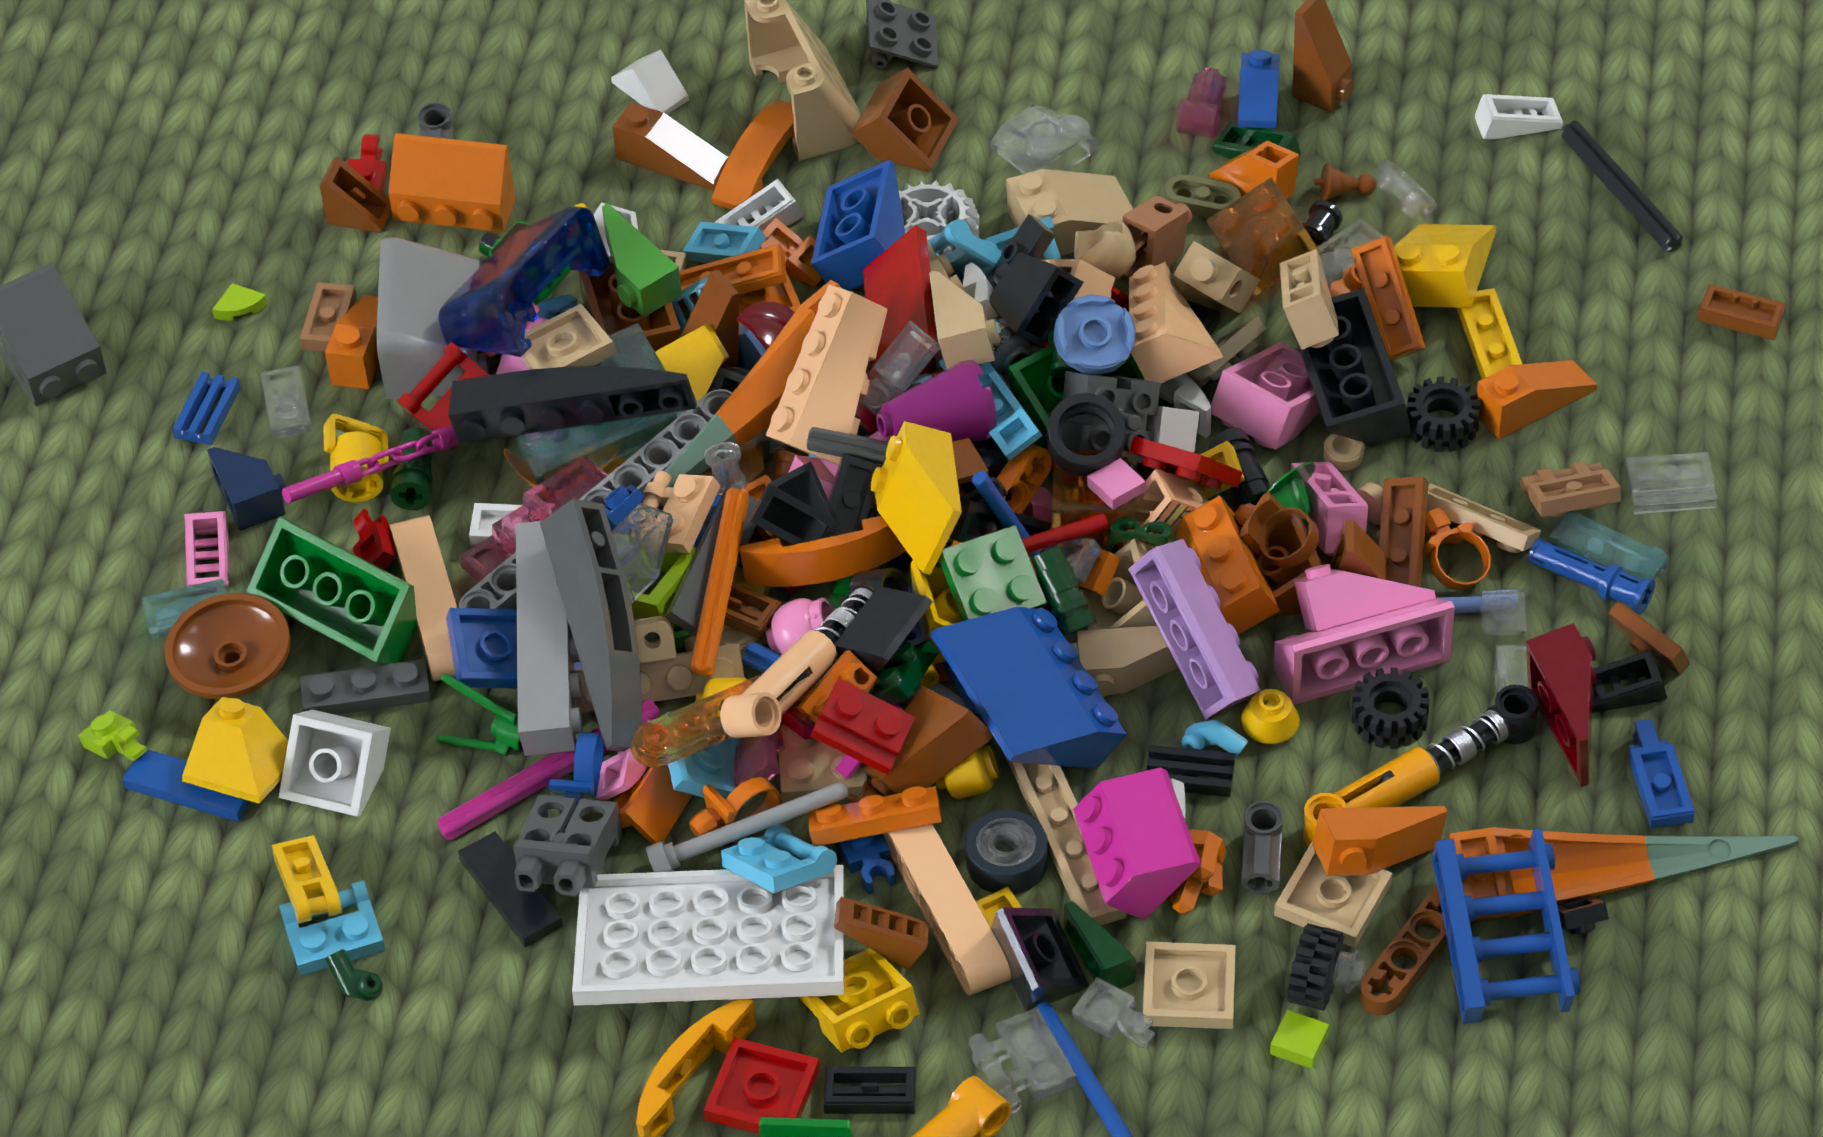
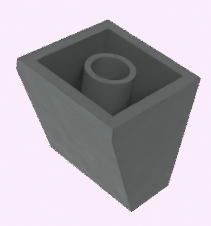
(46, 336)

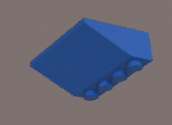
(1031, 688)

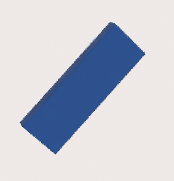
(161, 778)

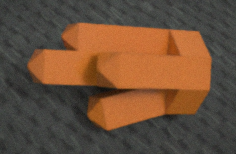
(1207, 877)

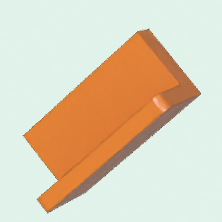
(652, 804)

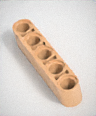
(425, 570)
(948, 908)

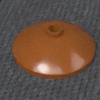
(225, 631)

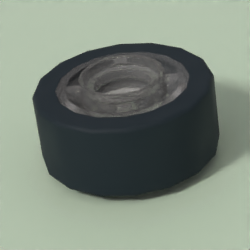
(1006, 851)

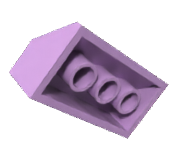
(1195, 628)

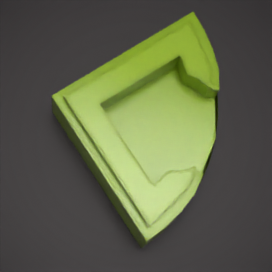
(237, 302)

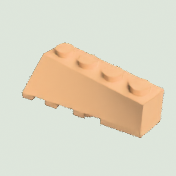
(1167, 330)
(830, 371)

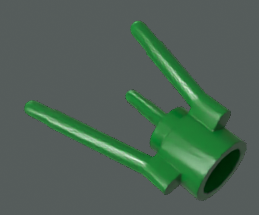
(503, 726)

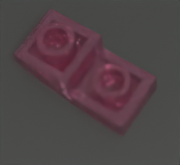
(757, 757)

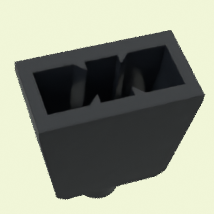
(1032, 295)

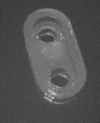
(1398, 183)

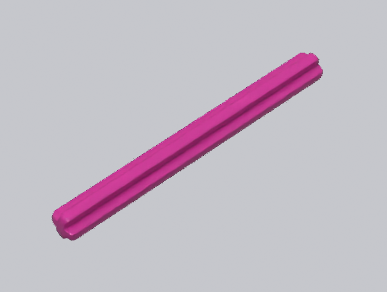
(517, 787)

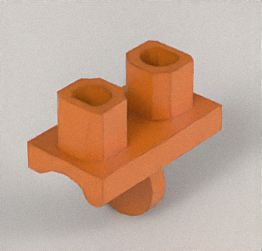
(846, 668)

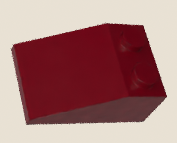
(1563, 680)

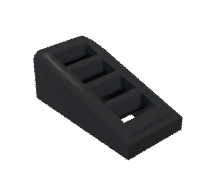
(1637, 692)

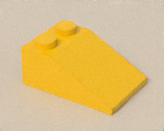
(1444, 263)
(919, 491)

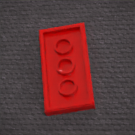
(902, 285)

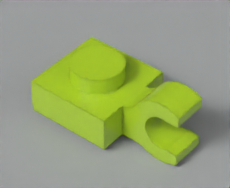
(112, 734)

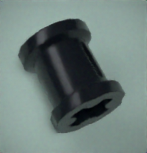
(1322, 220)

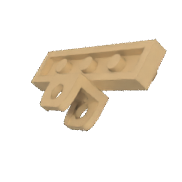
(665, 671)

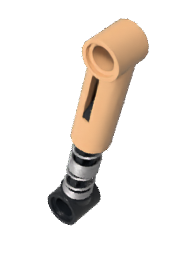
(764, 702)

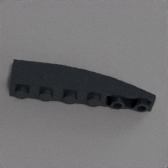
(562, 399)

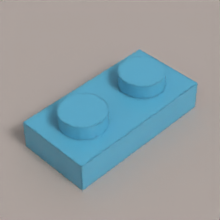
(720, 241)

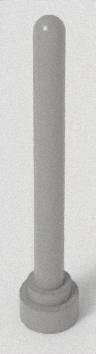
(669, 857)

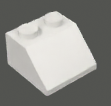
(333, 761)

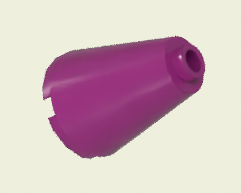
(945, 402)

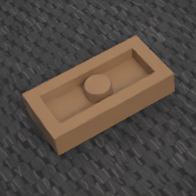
(326, 308)

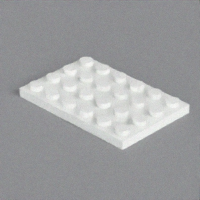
(706, 938)

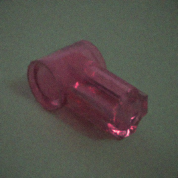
(1202, 109)

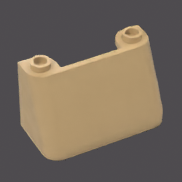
(820, 99)

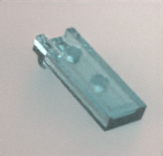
(1608, 546)

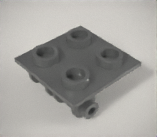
(900, 33)

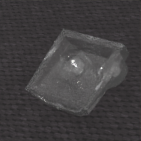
(1044, 140)

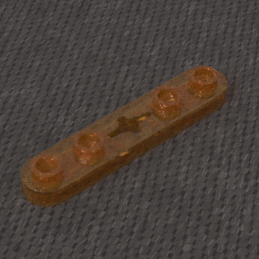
(686, 729)

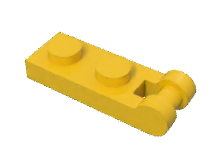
(306, 878)

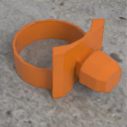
(1438, 528)
(723, 811)

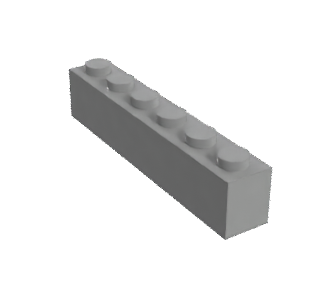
(544, 652)

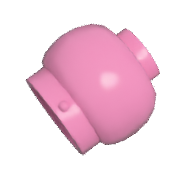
(794, 620)

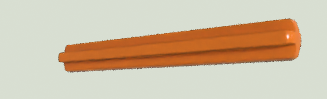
(719, 582)

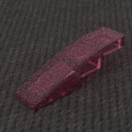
(537, 505)

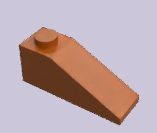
(353, 346)
(1529, 392)
(1375, 837)

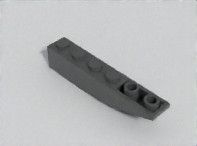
(598, 615)

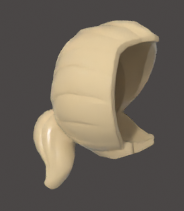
(1107, 248)

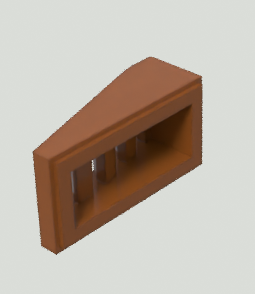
(882, 930)

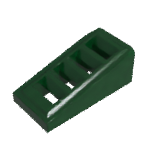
(1225, 142)
(1098, 949)

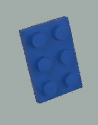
(484, 646)

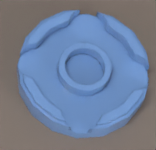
(1094, 334)

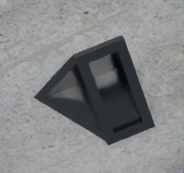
(796, 508)

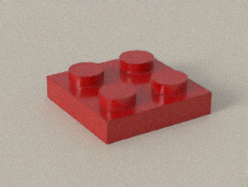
(1185, 464)
(758, 1084)

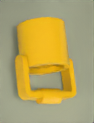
(357, 442)

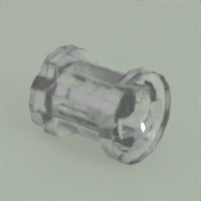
(727, 467)

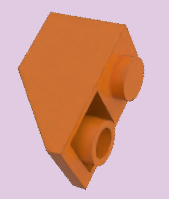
(1259, 165)

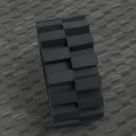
(1443, 430)
(1390, 726)
(1314, 967)

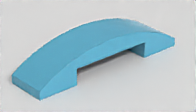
(1014, 427)

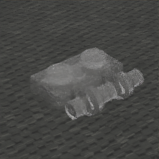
(1034, 1053)

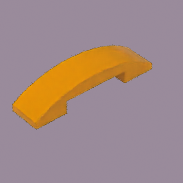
(685, 1057)

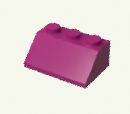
(1136, 840)

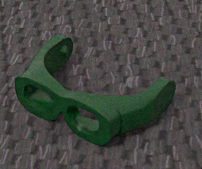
(1119, 533)

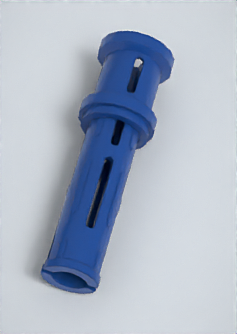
(1608, 581)

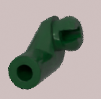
(352, 981)

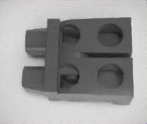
(566, 847)

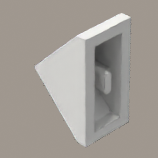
(652, 83)

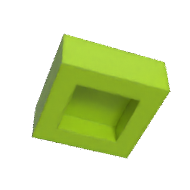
(1299, 1039)

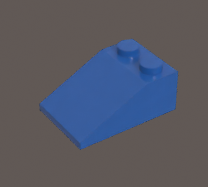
(857, 225)

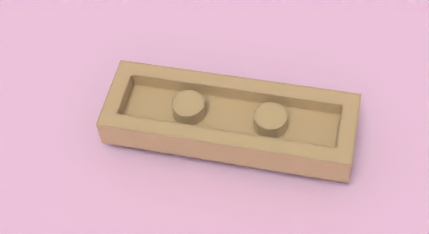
(1510, 533)

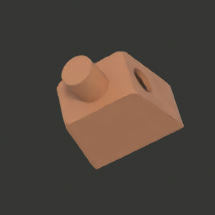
(1157, 232)

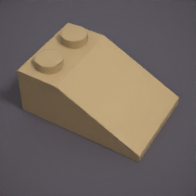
(1071, 199)

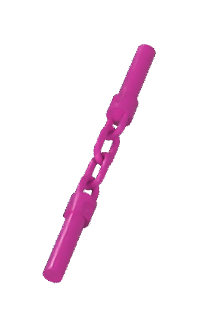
(351, 472)

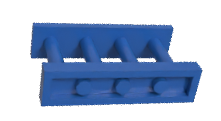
(1469, 951)

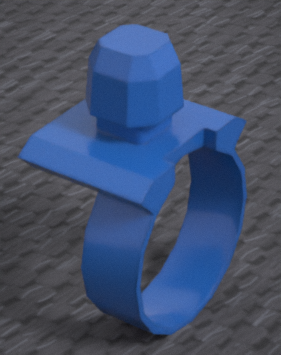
(587, 768)

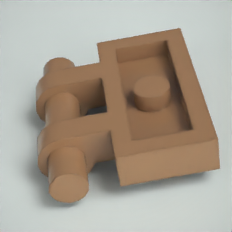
(1571, 489)

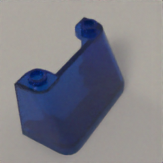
(497, 299)

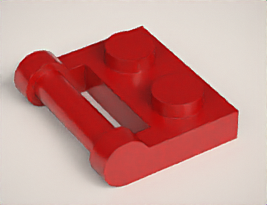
(438, 415)

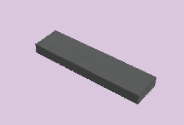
(689, 597)

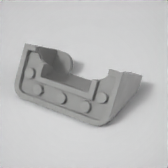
(411, 292)

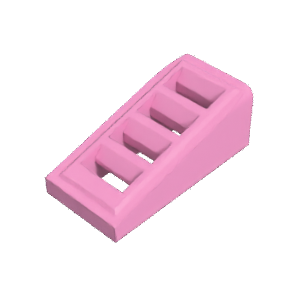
(206, 524)

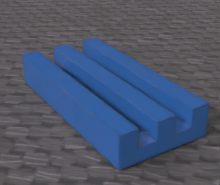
(206, 390)

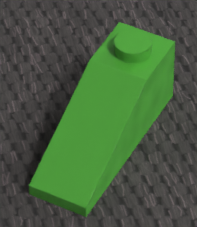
(642, 271)

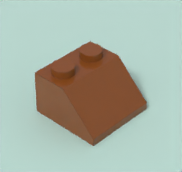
(905, 122)

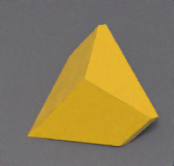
(697, 355)

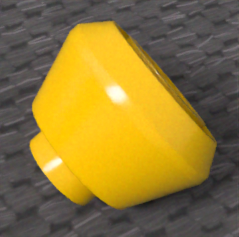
(1270, 717)

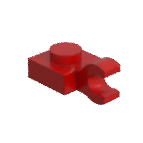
(370, 162)
(375, 540)

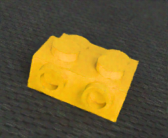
(872, 1002)

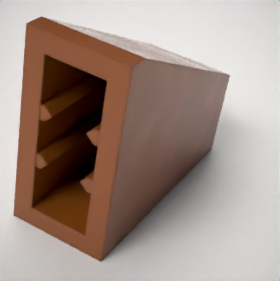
(935, 744)

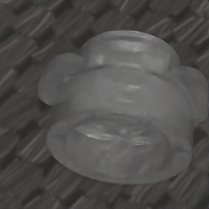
(1349, 970)

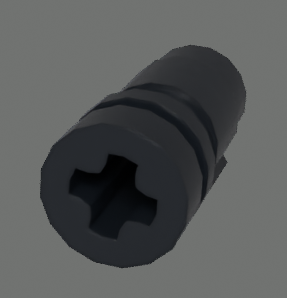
(1255, 481)

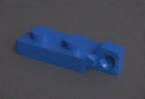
(1659, 778)

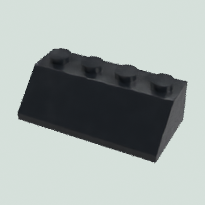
(1356, 377)

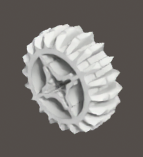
(935, 207)

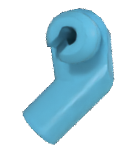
(553, 306)
(1213, 733)

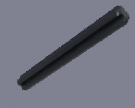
(1622, 186)

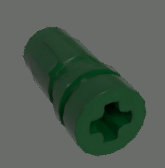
(412, 479)
(1062, 591)

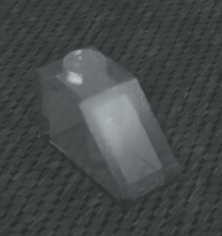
(898, 366)

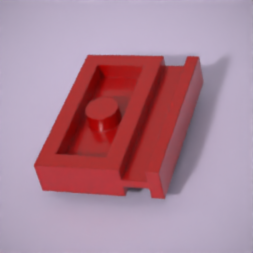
(862, 726)

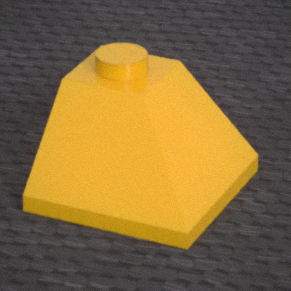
(237, 751)

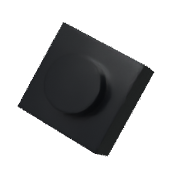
(1582, 914)

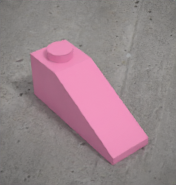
(1332, 503)
(1342, 597)

